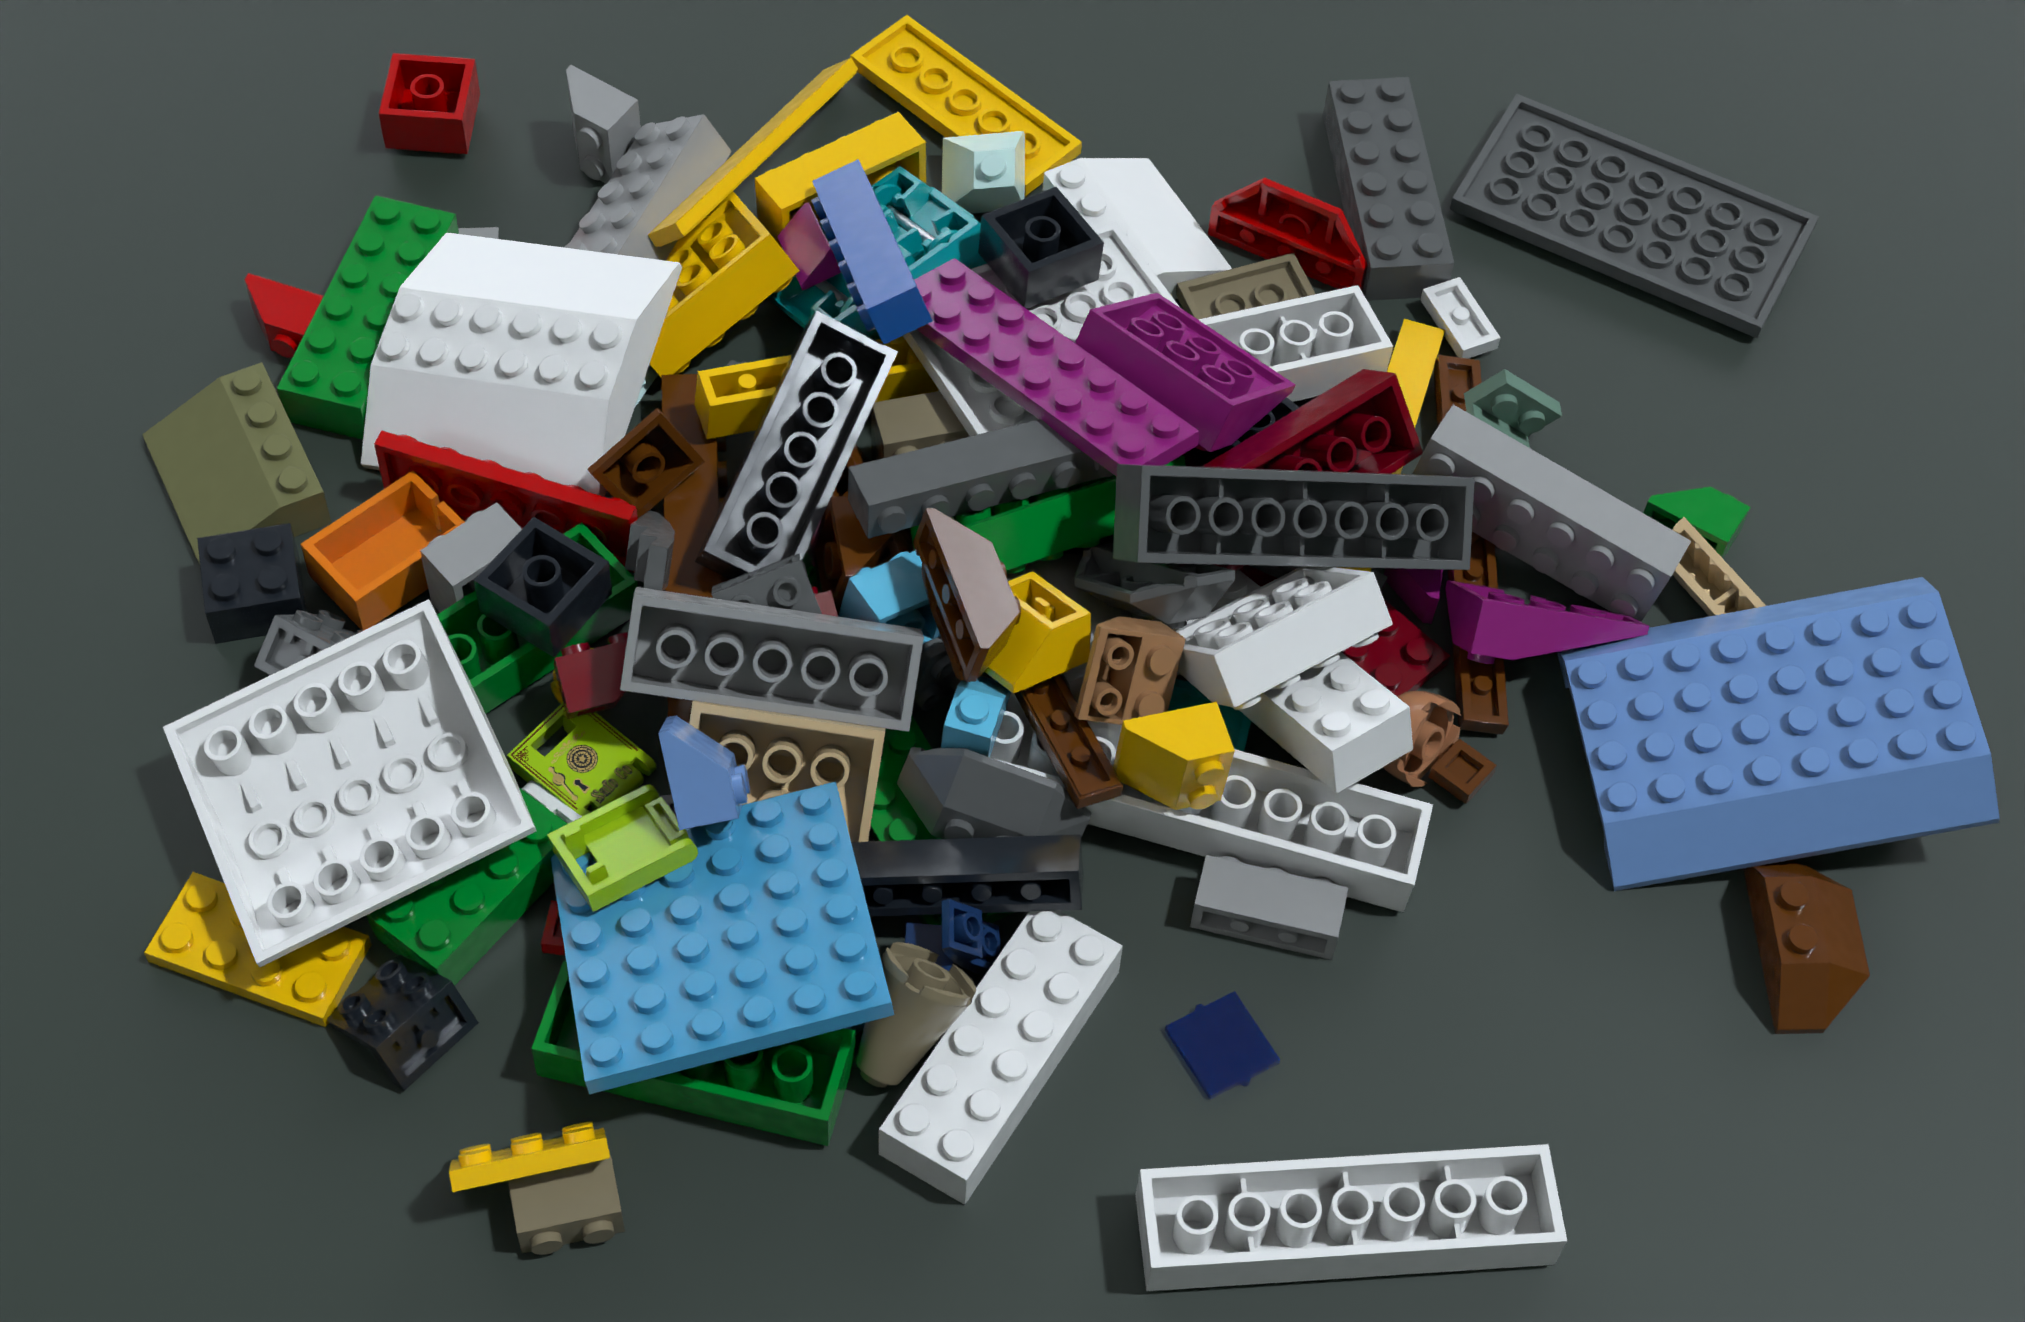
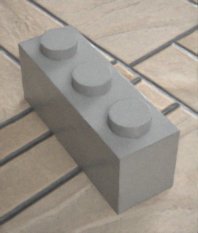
(1269, 906)

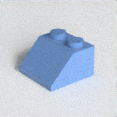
(701, 776)

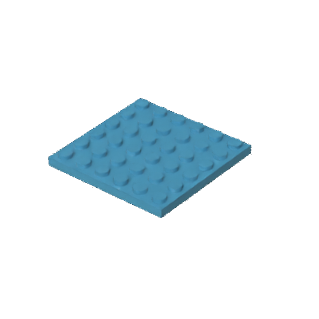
(729, 951)

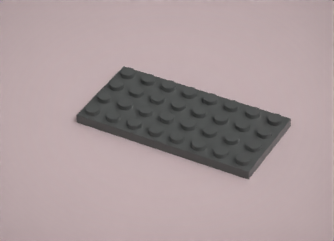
(1635, 214)

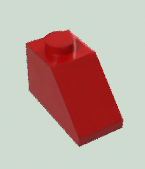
(281, 312)

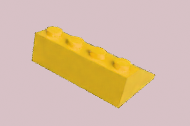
(725, 274)

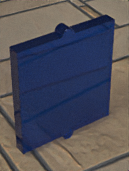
(1222, 1045)

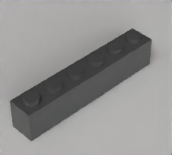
(966, 476)

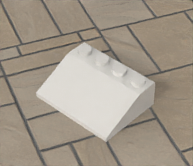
(1145, 209)
(1281, 632)

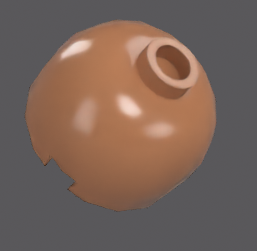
(1431, 735)

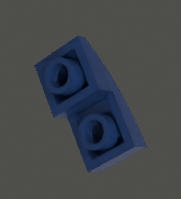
(968, 938)

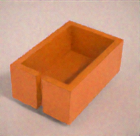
(373, 553)

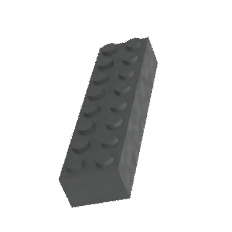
(1292, 518)

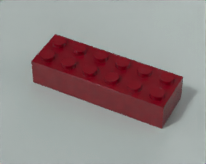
(1347, 429)

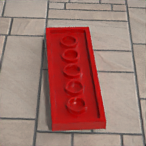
(476, 484)

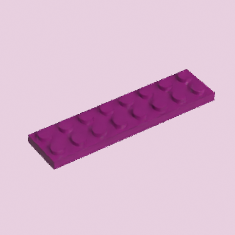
(1048, 372)

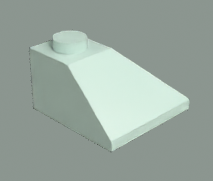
(984, 170)

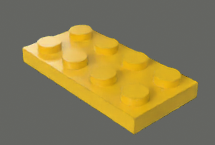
(208, 944)

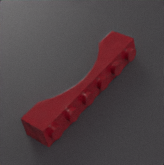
(593, 677)

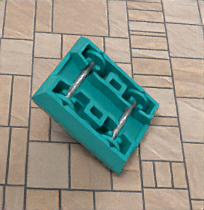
(928, 231)

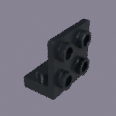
(405, 1018)

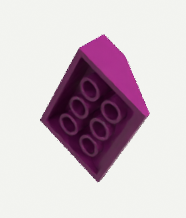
(1184, 366)

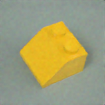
(1176, 756)

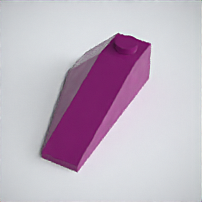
(1504, 627)

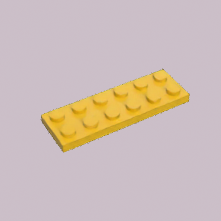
(959, 95)

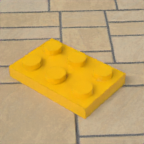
(528, 1156)

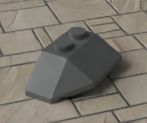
(1152, 590)
(981, 797)

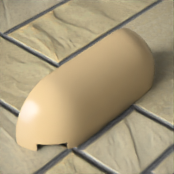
(1710, 578)

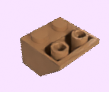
(1129, 670)

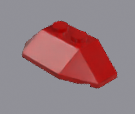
(1283, 221)

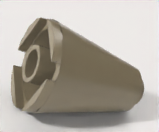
(924, 1006)

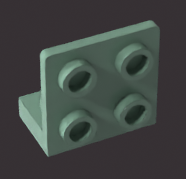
(1512, 406)

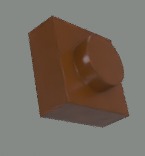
(1462, 771)

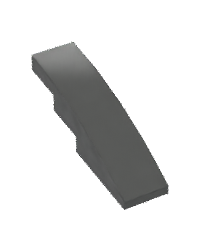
(650, 550)

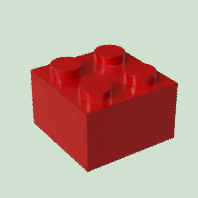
(429, 103)

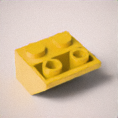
(1048, 638)

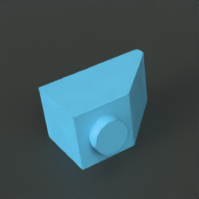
(975, 715)

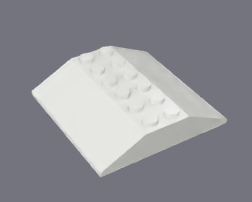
(518, 353)
(347, 782)

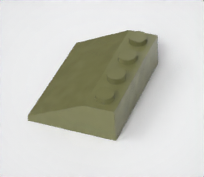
(236, 461)

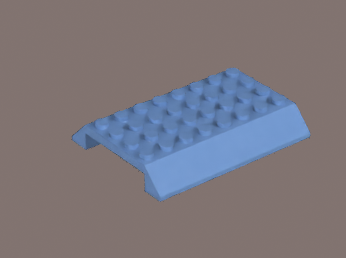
(1780, 734)

